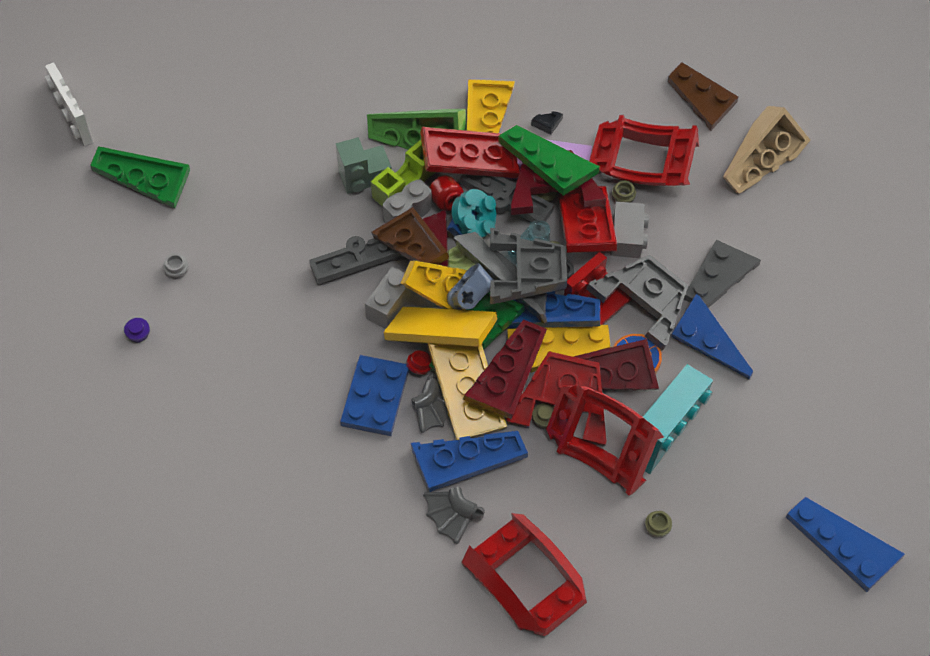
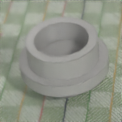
(175, 265)

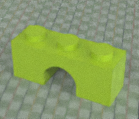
(392, 182)

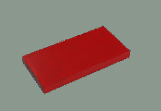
(467, 153)
(586, 228)

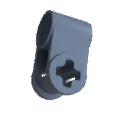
(472, 285)

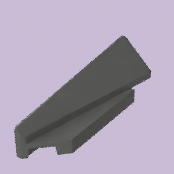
(499, 269)

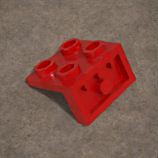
(592, 270)

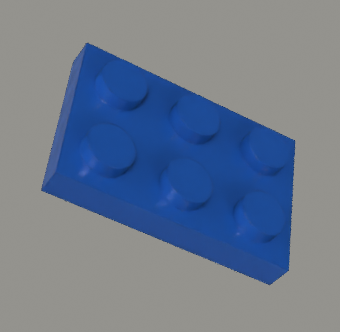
(375, 395)

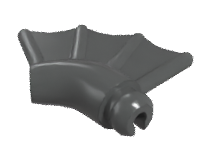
(430, 405)
(452, 512)

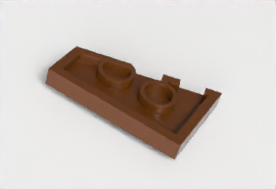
(704, 95)
(411, 238)

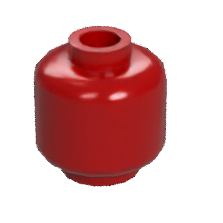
(445, 191)

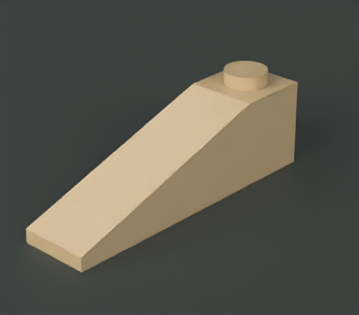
(768, 144)

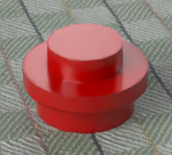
(419, 362)

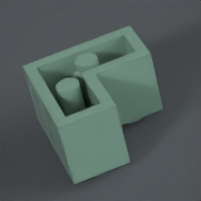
(359, 166)

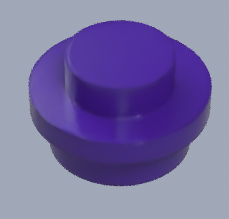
(137, 329)

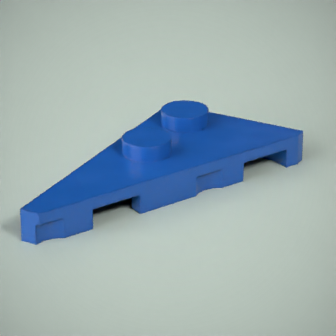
(704, 333)

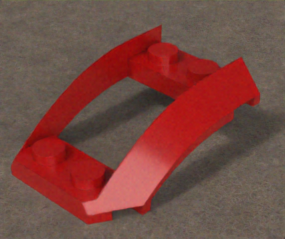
(678, 159)
(637, 450)
(503, 545)

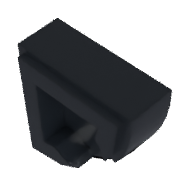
(547, 122)

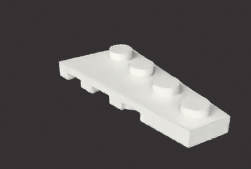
(71, 109)

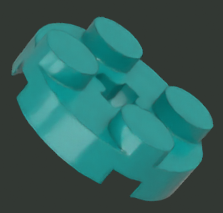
(484, 207)

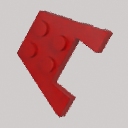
(546, 384)

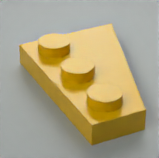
(432, 281)

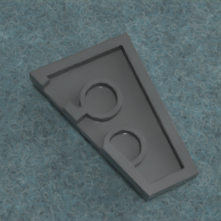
(719, 272)

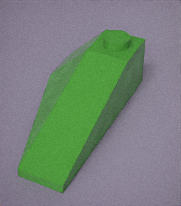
(404, 128)

